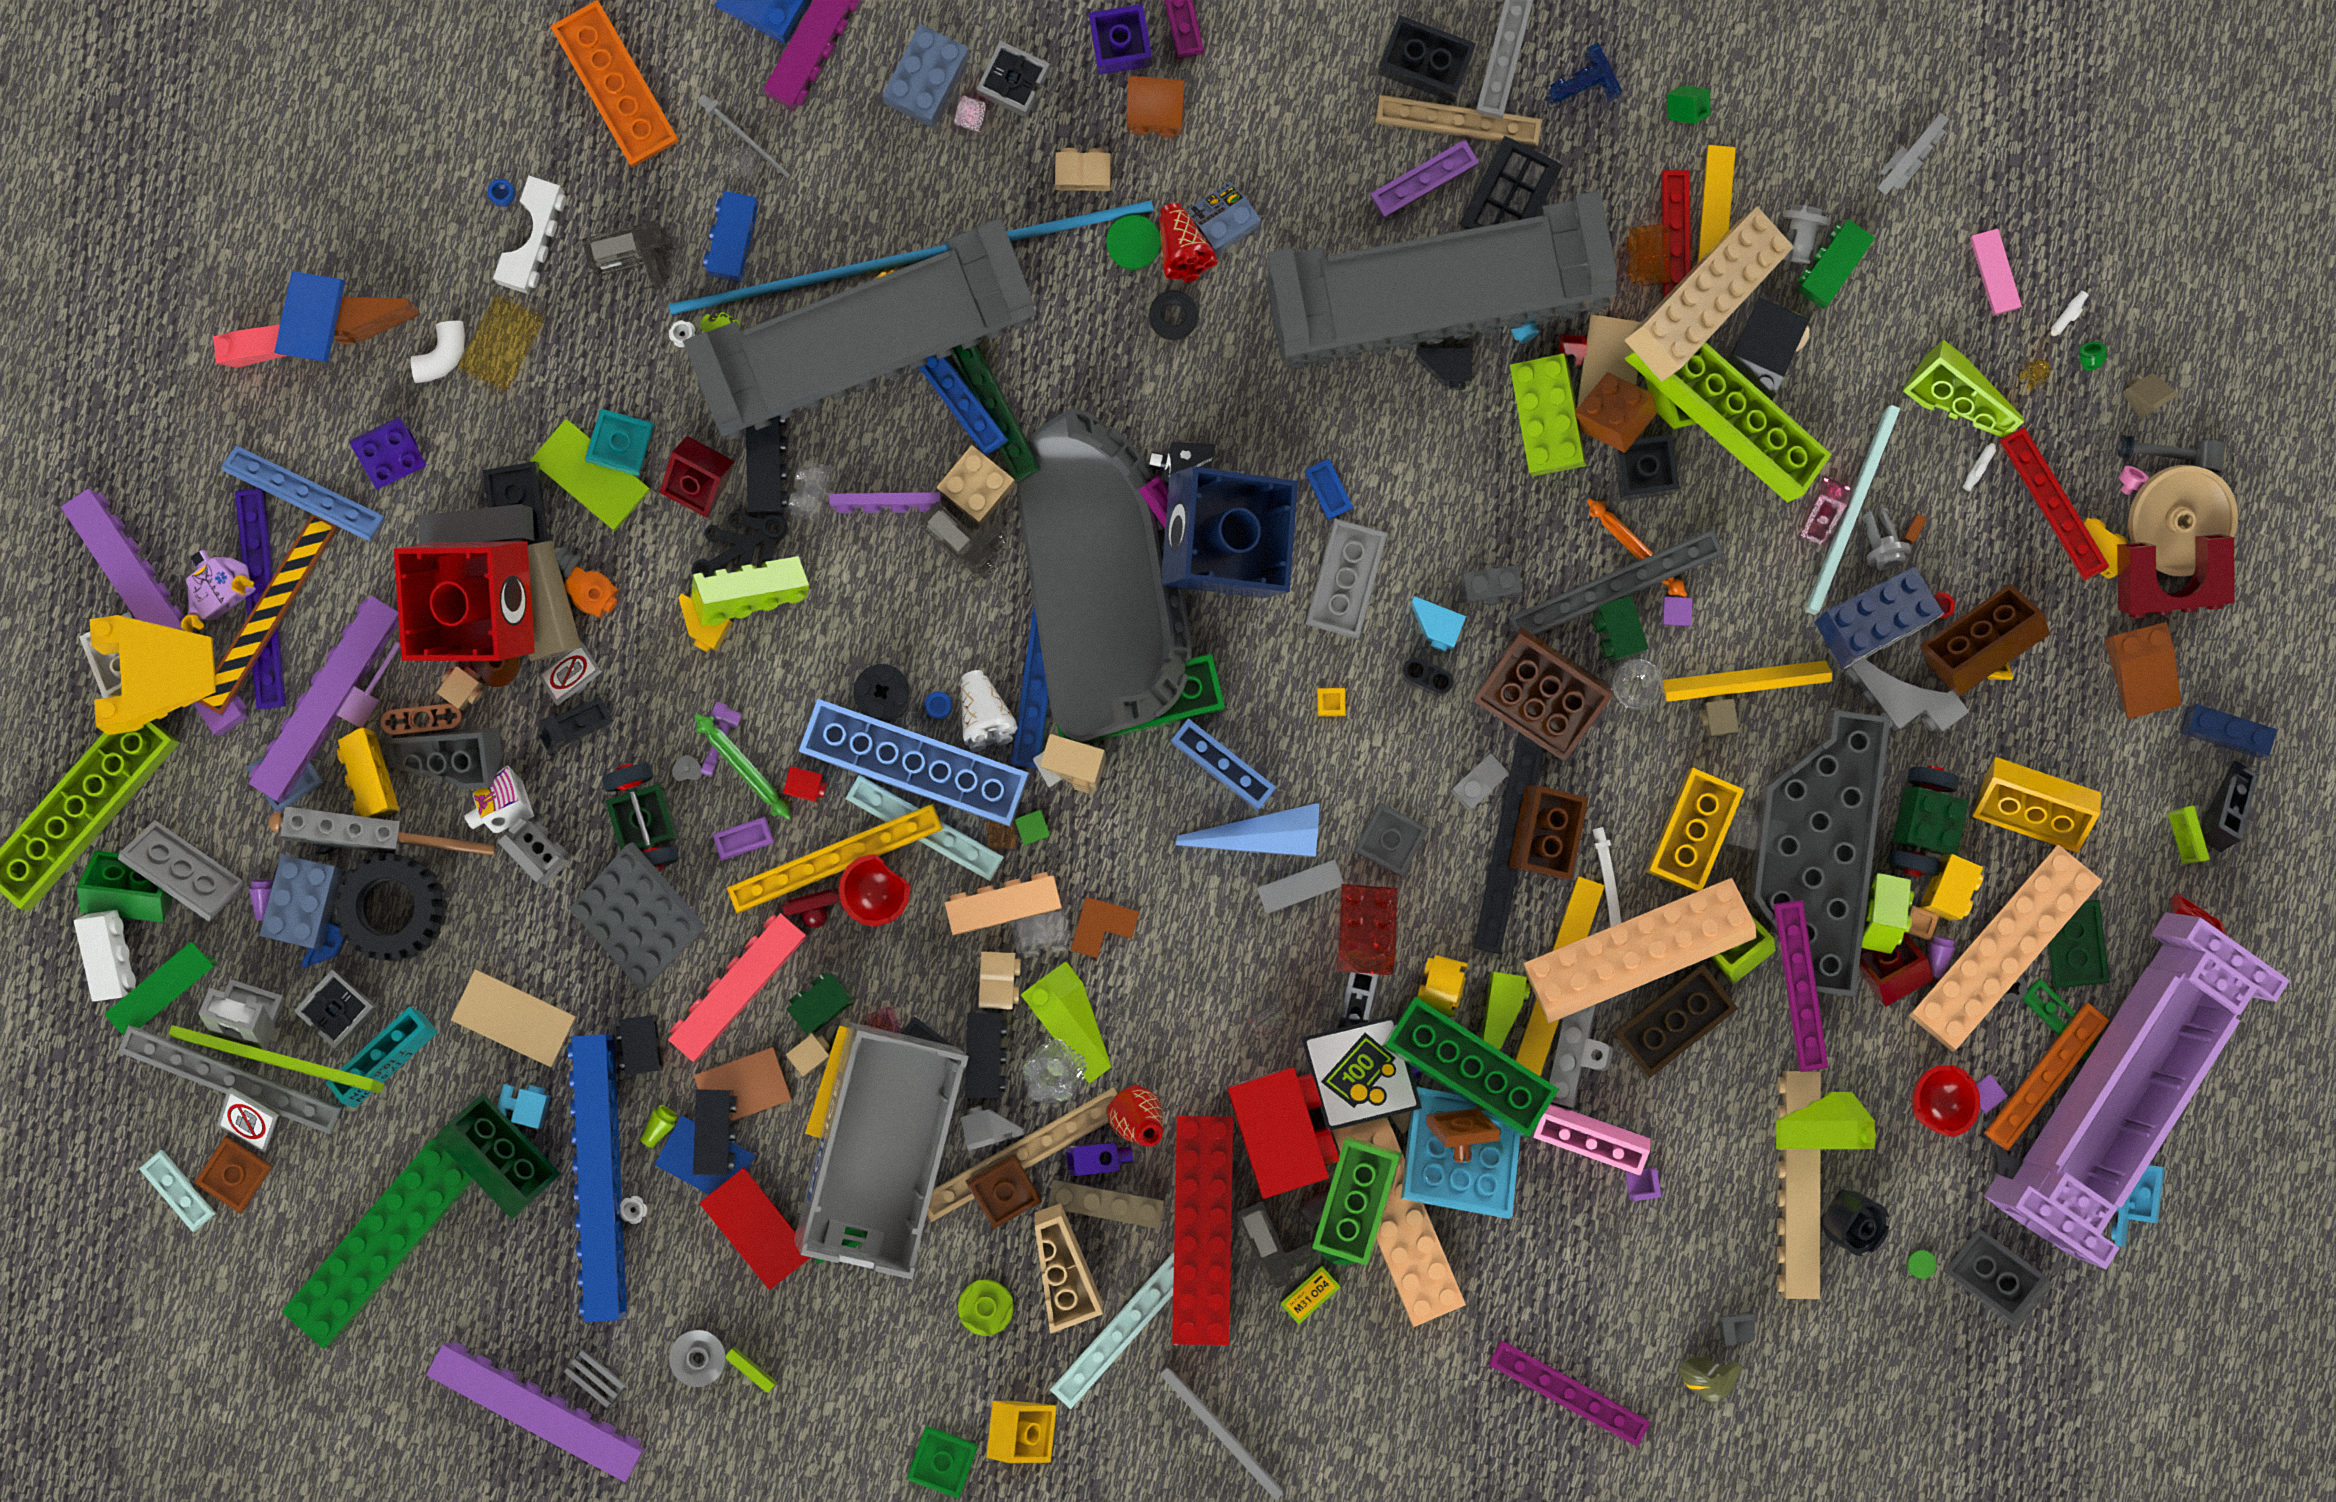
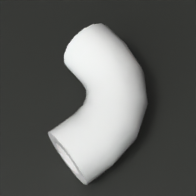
(444, 356)

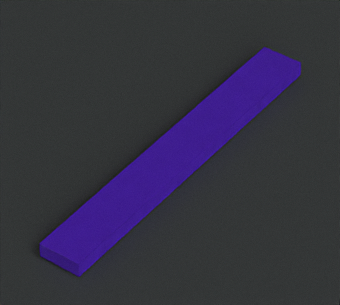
(257, 557)

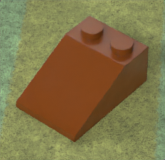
(1155, 106)
(367, 316)
(2145, 670)

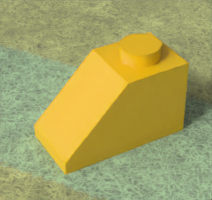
(704, 636)

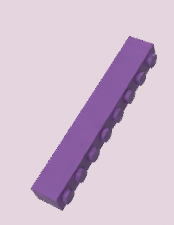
(318, 708)
(536, 1411)

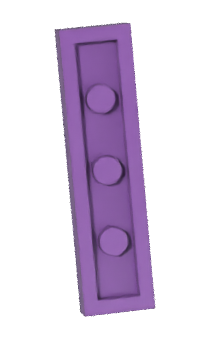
(1424, 179)
(875, 501)

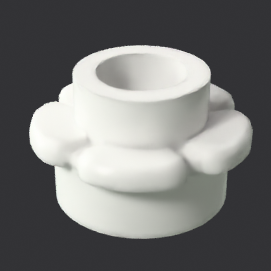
(677, 328)
(625, 1211)

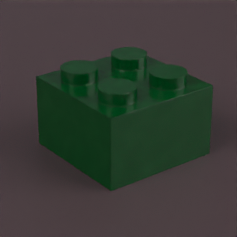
(1619, 630)
(820, 1004)

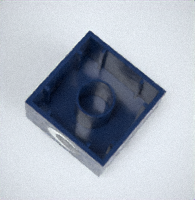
(1229, 532)

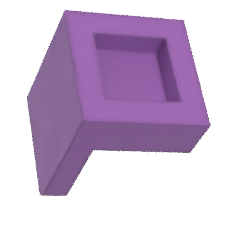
(1644, 1185)

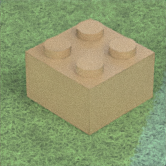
(976, 485)

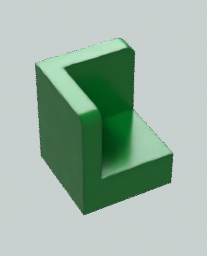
(1688, 104)

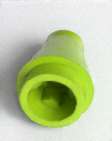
(659, 1124)

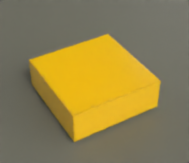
(1331, 702)

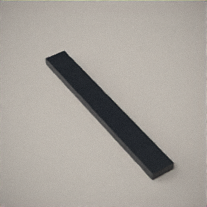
(1500, 878)

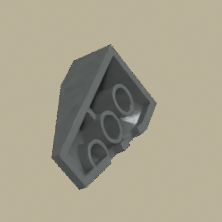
(454, 757)

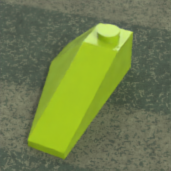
(1827, 1123)

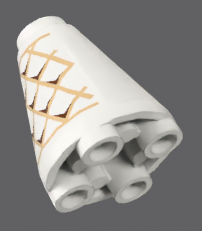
(984, 713)

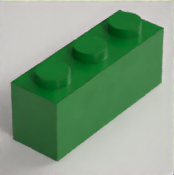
(1834, 263)

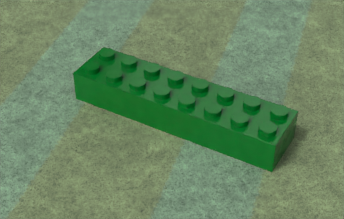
(378, 1245)

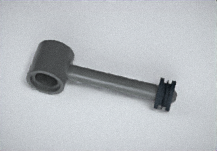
(2206, 455)

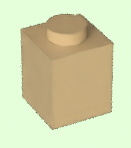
(809, 1054)

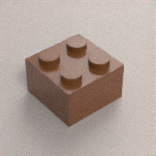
(1616, 412)

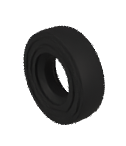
(1178, 331)

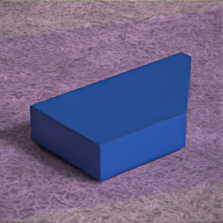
(330, 948)

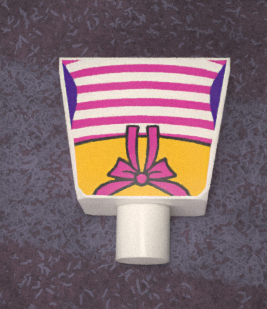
(500, 804)

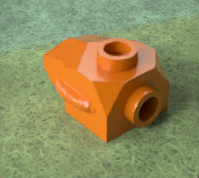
(591, 592)

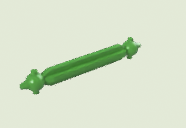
(742, 766)

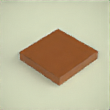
(233, 1174)

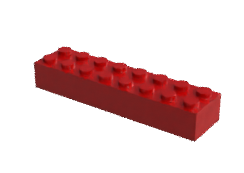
(1202, 1230)

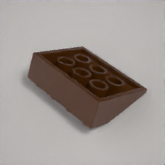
(1543, 694)

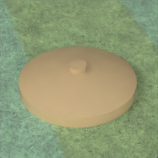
(2178, 507)

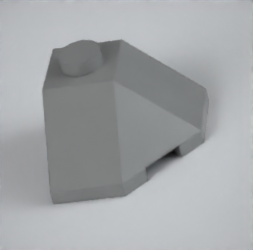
(987, 1128)

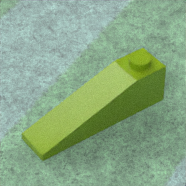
(1502, 1006)

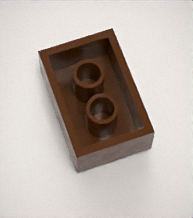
(1548, 832)

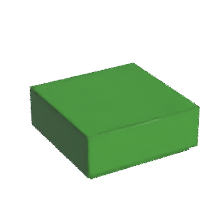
(1032, 827)

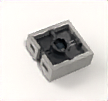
(1013, 78)
(336, 1009)

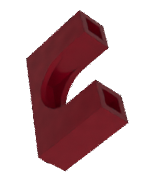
(2210, 586)

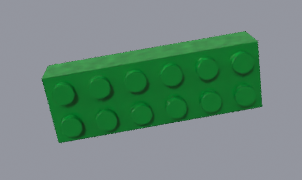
(1198, 699)
(1470, 1067)

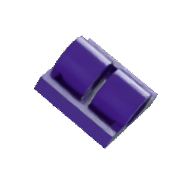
(388, 452)

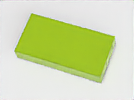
(751, 1370)

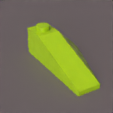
(1955, 385)
(1067, 1014)

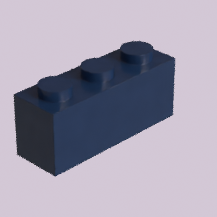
(2228, 731)

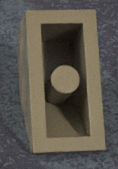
(2148, 394)

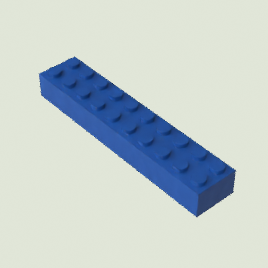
(598, 1178)

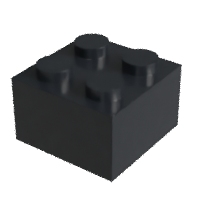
(1647, 468)

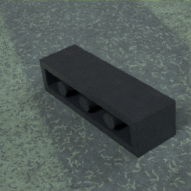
(766, 469)

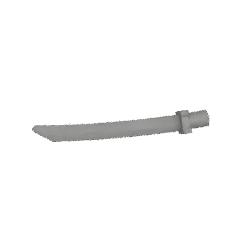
(713, 107)

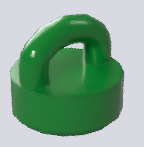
(2092, 355)

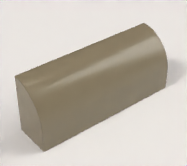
(551, 612)

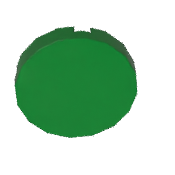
(1133, 242)

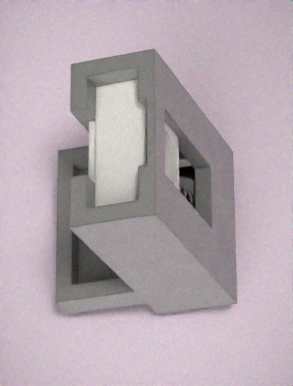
(241, 1014)

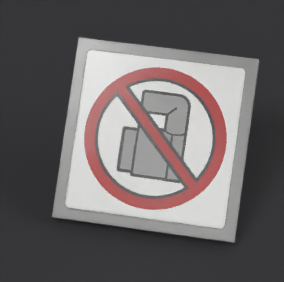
(569, 674)
(247, 1120)

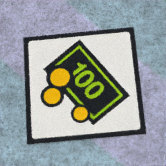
(1358, 1075)

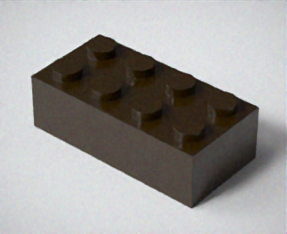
(1674, 1021)

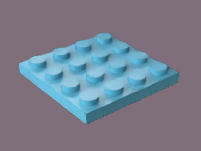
(1474, 1186)

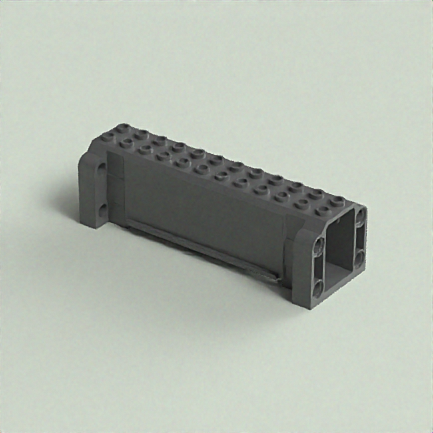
(1442, 284)
(862, 333)

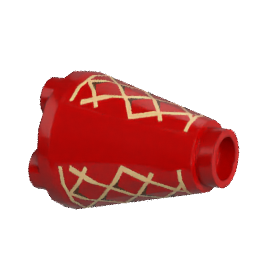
(1183, 245)
(1136, 1116)

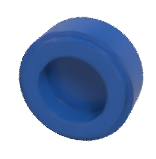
(938, 705)

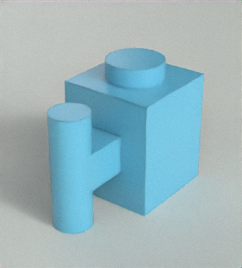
(529, 1107)

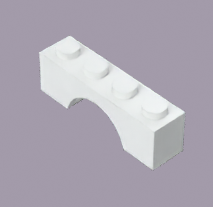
(520, 267)

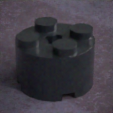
(867, 688)
(1855, 1222)

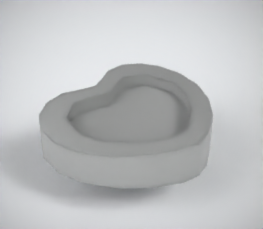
(687, 768)

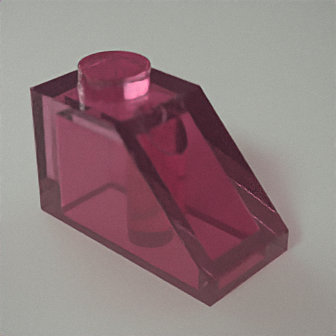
(1825, 511)

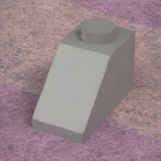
(1479, 782)

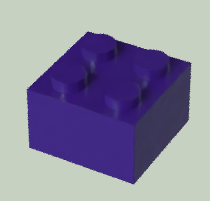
(1120, 39)

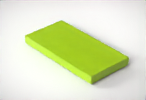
(602, 490)

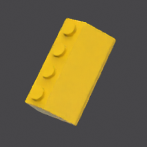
(2037, 804)

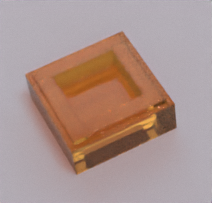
(1000, 835)

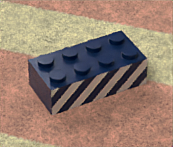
(1878, 617)

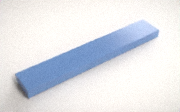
(303, 493)

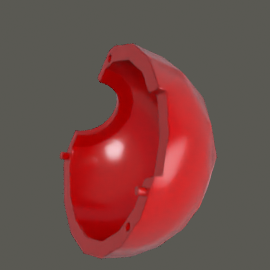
(872, 892)
(1946, 1100)

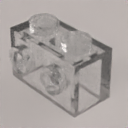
(812, 491)

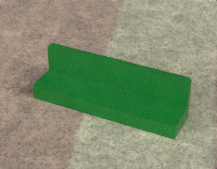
(160, 988)

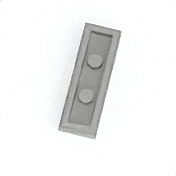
(1300, 886)

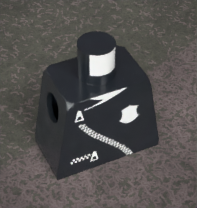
(1183, 456)

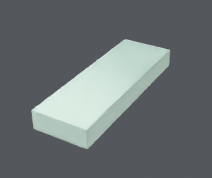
(177, 1190)

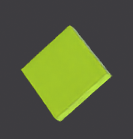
(2188, 835)

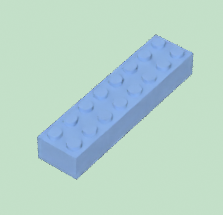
(914, 763)

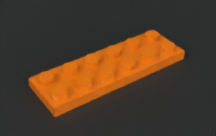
(614, 83)

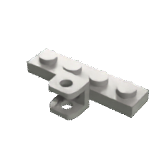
(1906, 162)
(1575, 1052)

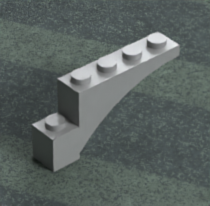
(1903, 700)

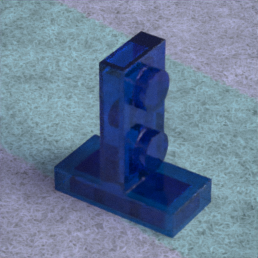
(1586, 78)

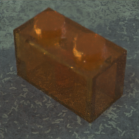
(1649, 255)

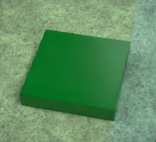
(942, 1462)

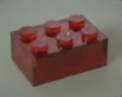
(1367, 929)

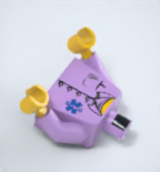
(214, 588)

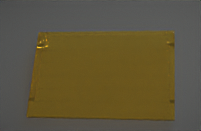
(501, 343)

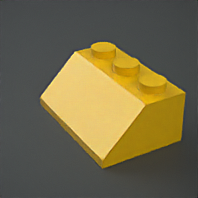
(367, 774)

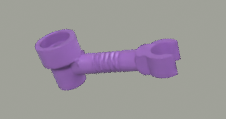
(725, 719)

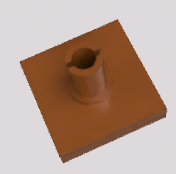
(1462, 1129)

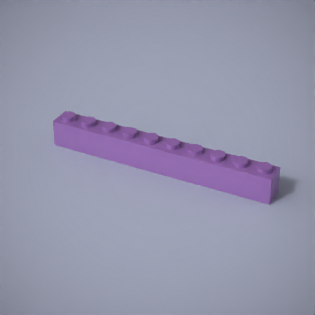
(136, 582)

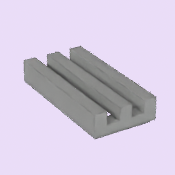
(589, 1388)

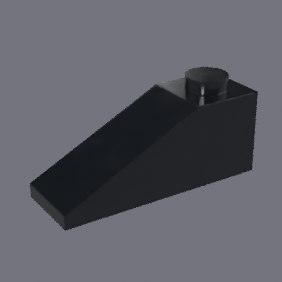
(2230, 808)
(1358, 999)

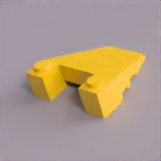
(157, 669)

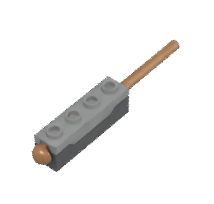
(359, 832)

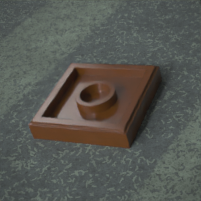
(1003, 1191)

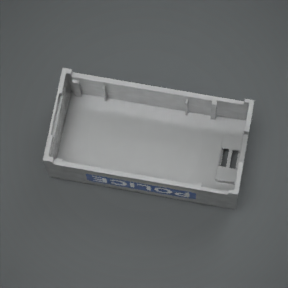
(880, 1149)

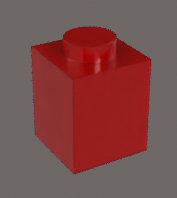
(805, 785)

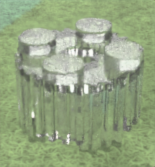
(1053, 1072)

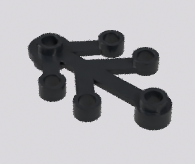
(744, 544)

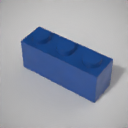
(731, 236)

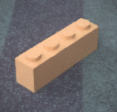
(1002, 905)

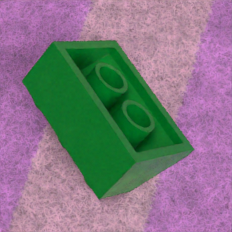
(115, 886)

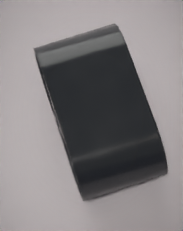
(1429, 671)

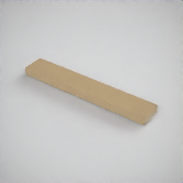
(1456, 121)

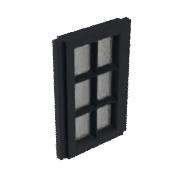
(1511, 186)

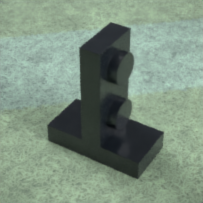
(573, 725)

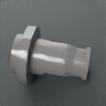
(1803, 231)
(1887, 551)

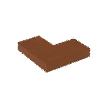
(1098, 918)

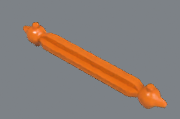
(1630, 541)

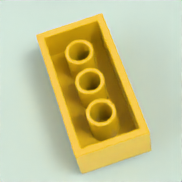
(1694, 830)

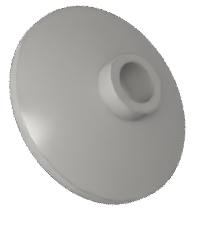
(683, 1362)

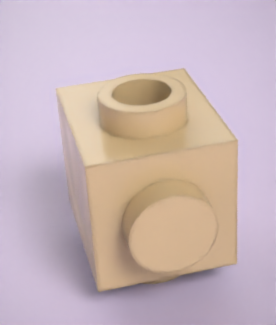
(461, 687)

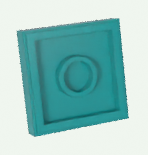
(619, 442)

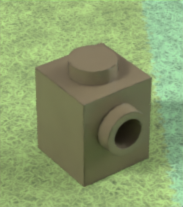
(1719, 717)

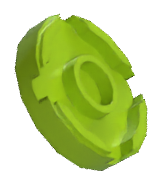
(989, 1297)

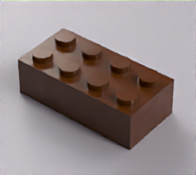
(1984, 639)

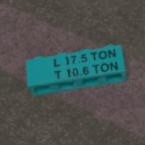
(385, 1054)

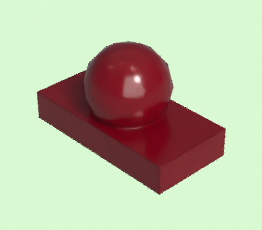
(812, 907)

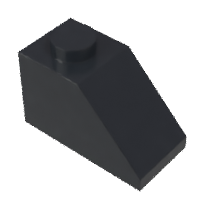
(1447, 365)

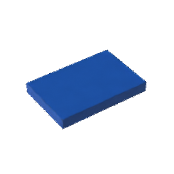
(309, 316)
(679, 1155)

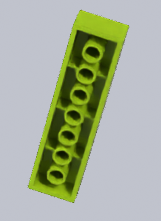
(1742, 421)
(79, 810)

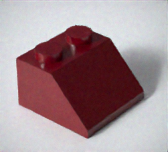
(696, 476)
(1896, 973)

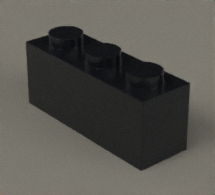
(985, 1055)
(714, 1132)

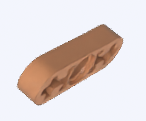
(401, 715)

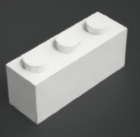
(105, 955)

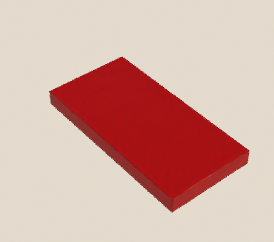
(754, 1227)

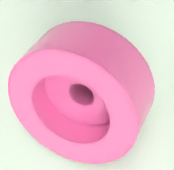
(2132, 479)

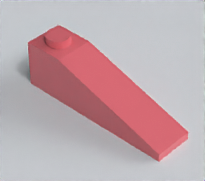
(246, 346)

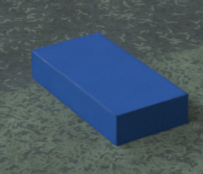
(1328, 489)

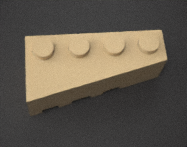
(1074, 762)
(1065, 1274)

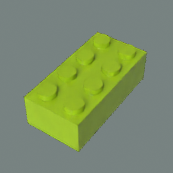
(1548, 415)

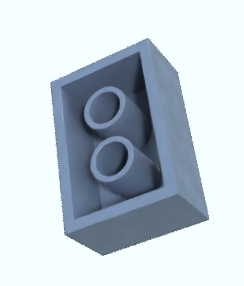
(926, 75)
(301, 902)

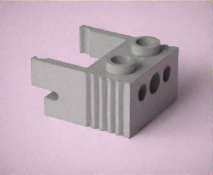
(526, 854)

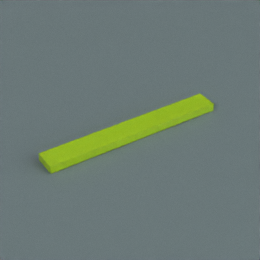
(276, 1059)

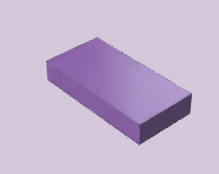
(743, 838)

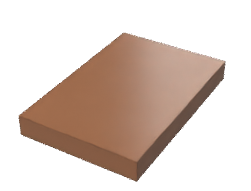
(754, 1080)

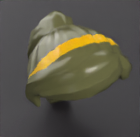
(1709, 1378)

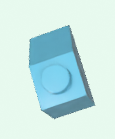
(1438, 623)

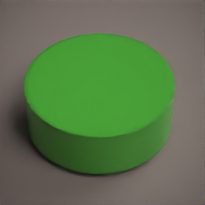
(1921, 1264)

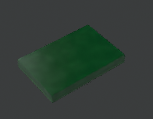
(2079, 950)

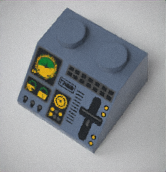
(1224, 217)

